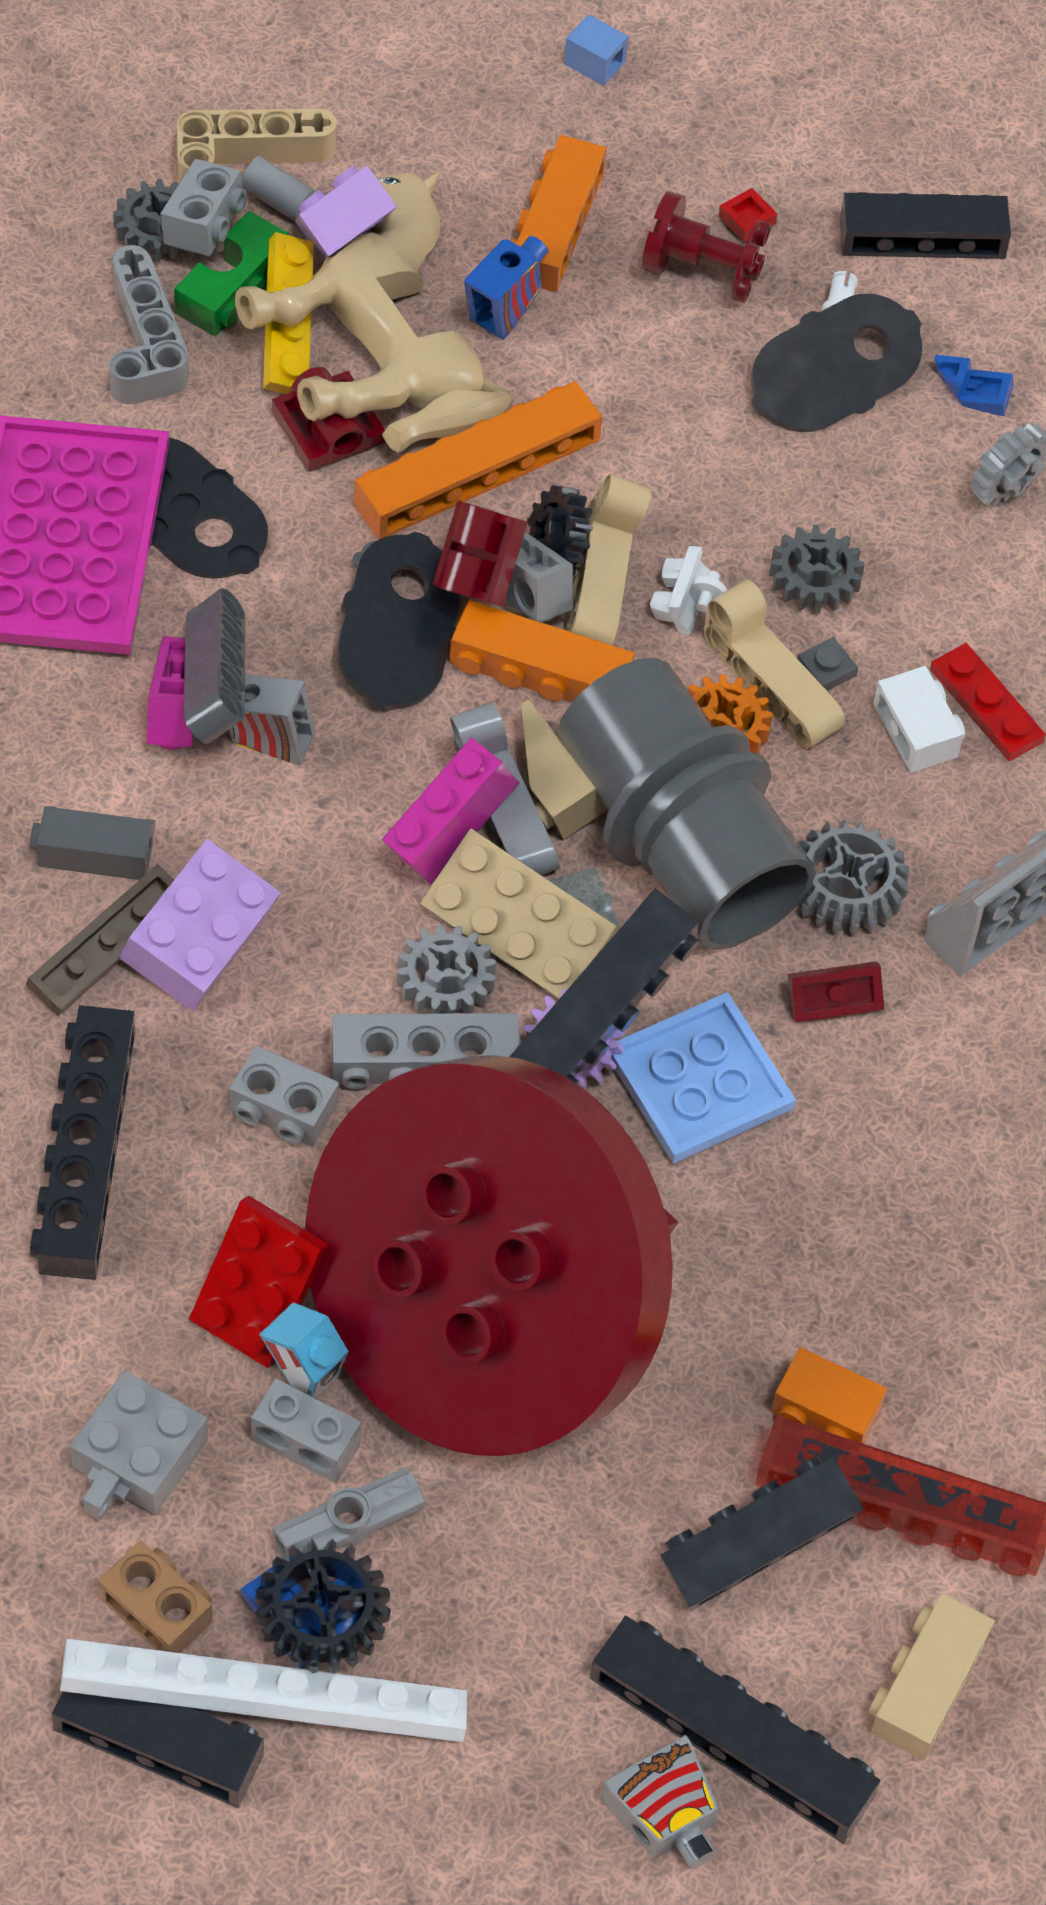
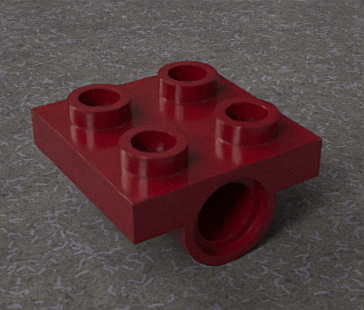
(328, 438)
(480, 553)

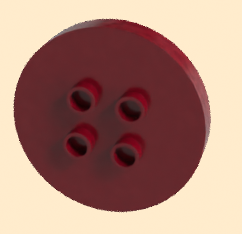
(490, 1254)

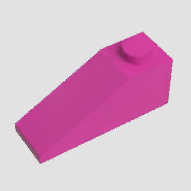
(166, 698)

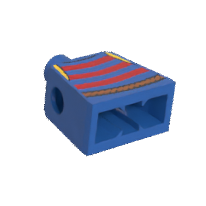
(505, 285)

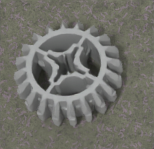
(856, 862)

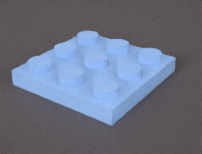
(701, 1078)

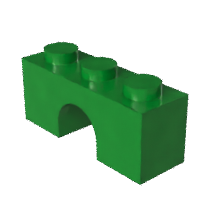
(208, 295)

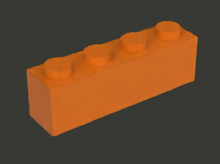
(562, 203)
(530, 653)

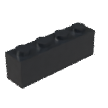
(925, 225)
(762, 1532)
(166, 1740)

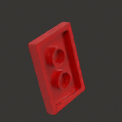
(256, 1277)

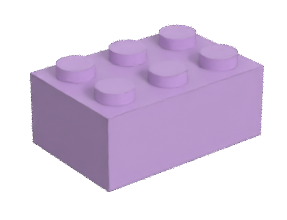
(199, 925)

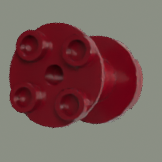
(691, 242)

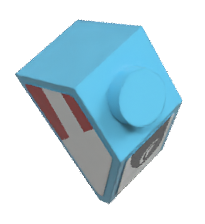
(305, 1348)

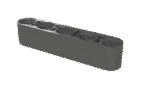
(214, 666)

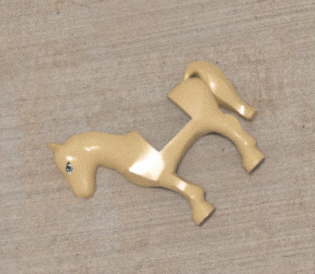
(358, 285)

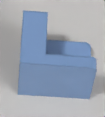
(596, 50)

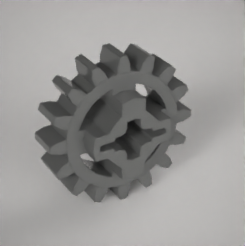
(139, 218)
(817, 569)

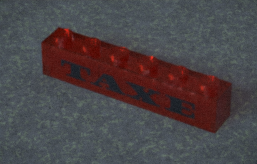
(918, 1498)

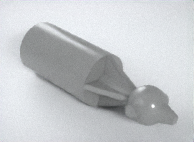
(275, 187)

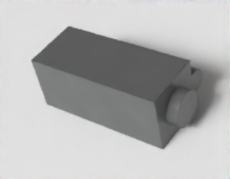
(93, 843)

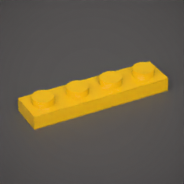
(285, 346)

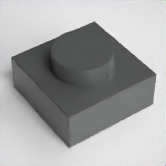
(828, 663)

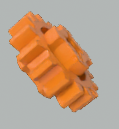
(735, 706)

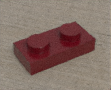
(836, 991)

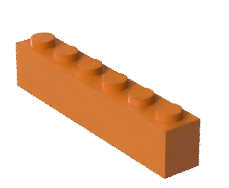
(477, 459)

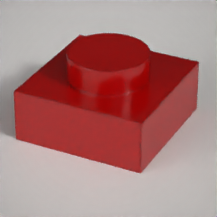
(744, 210)

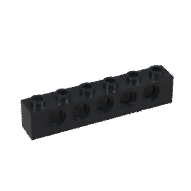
(77, 1250)

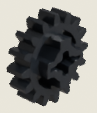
(562, 523)

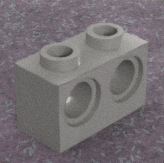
(203, 207)
(540, 582)
(290, 1088)
(305, 1431)

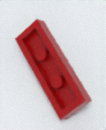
(987, 701)

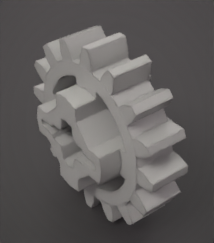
(1010, 464)
(448, 978)

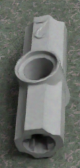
(374, 1503)

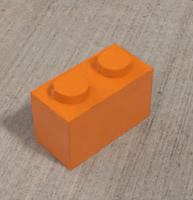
(828, 1397)

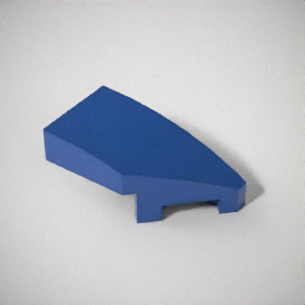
(975, 388)

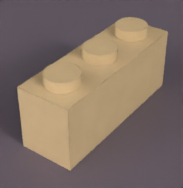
(930, 1675)

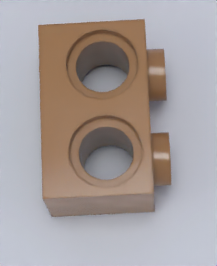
(146, 1607)

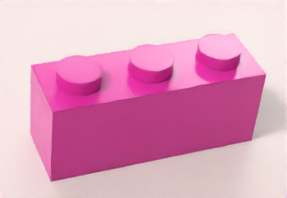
(453, 803)

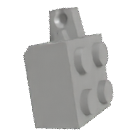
(136, 1446)

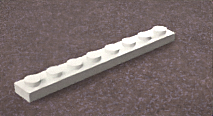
(264, 1690)

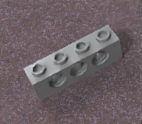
(406, 1034)

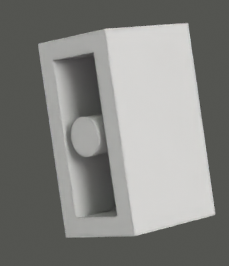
(919, 718)

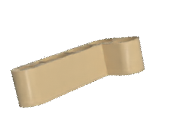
(245, 134)
(600, 581)
(753, 652)

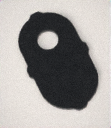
(818, 377)
(199, 492)
(395, 645)

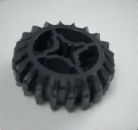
(306, 1612)

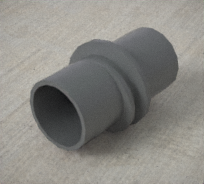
(686, 802)

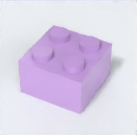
(345, 212)

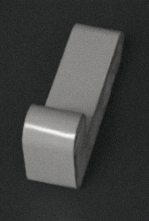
(161, 359)
(516, 819)

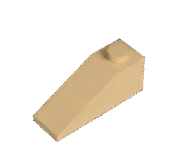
(556, 780)

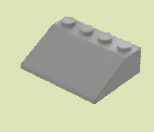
(991, 909)

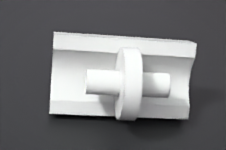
(692, 591)

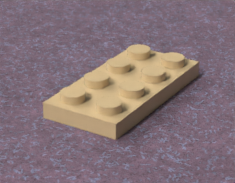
(518, 914)

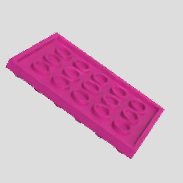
(76, 531)

